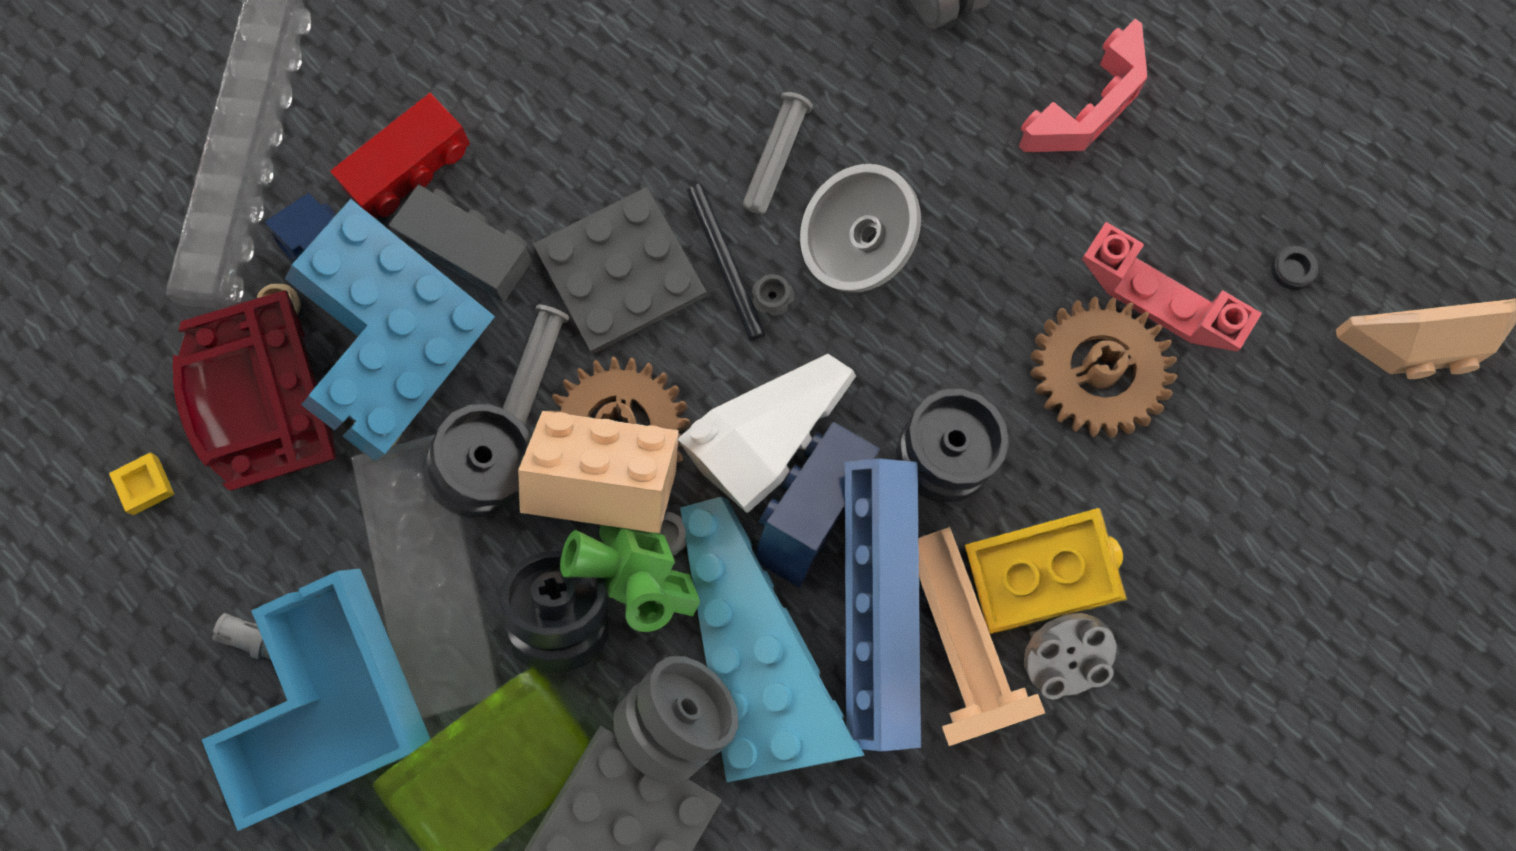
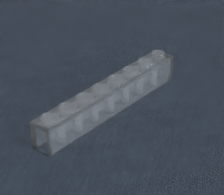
(238, 155)

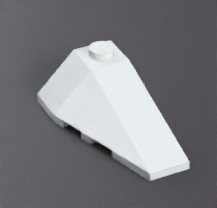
(754, 436)

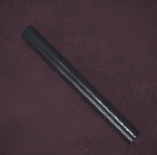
(726, 262)

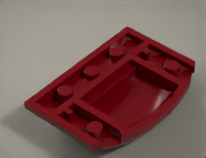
(244, 390)

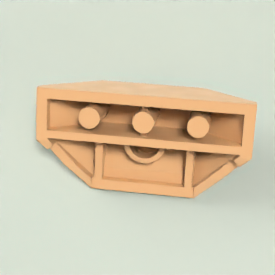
(1432, 337)

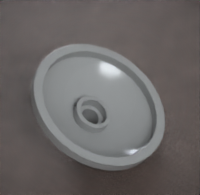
(846, 214)

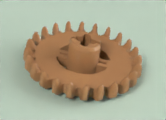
(1126, 346)
(625, 387)

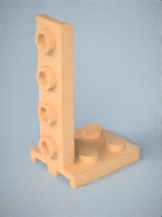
(968, 645)

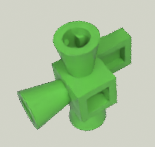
(634, 572)

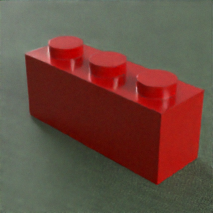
(402, 157)

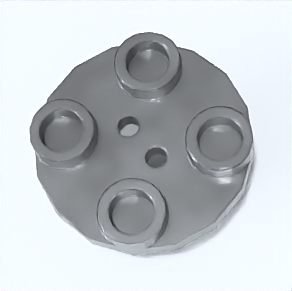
(1090, 651)

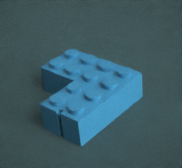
(407, 324)
(342, 708)

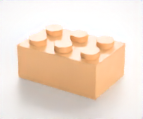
(598, 471)

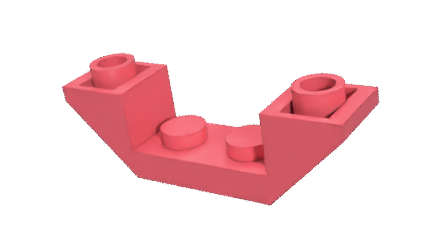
(1059, 131)
(1215, 324)

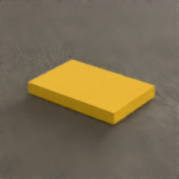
(1045, 571)

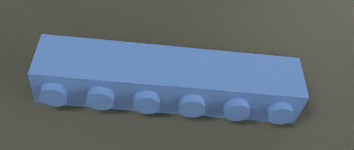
(882, 604)

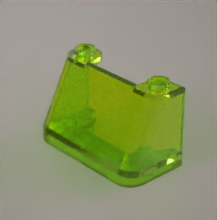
(487, 769)

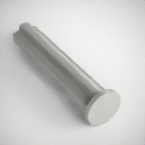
(776, 152)
(534, 361)

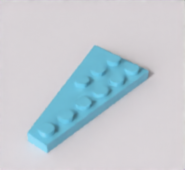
(758, 654)

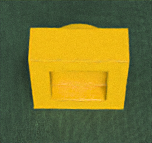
(141, 484)

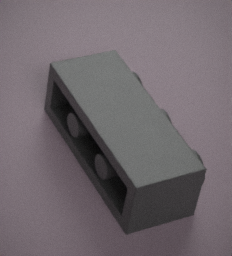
(462, 241)

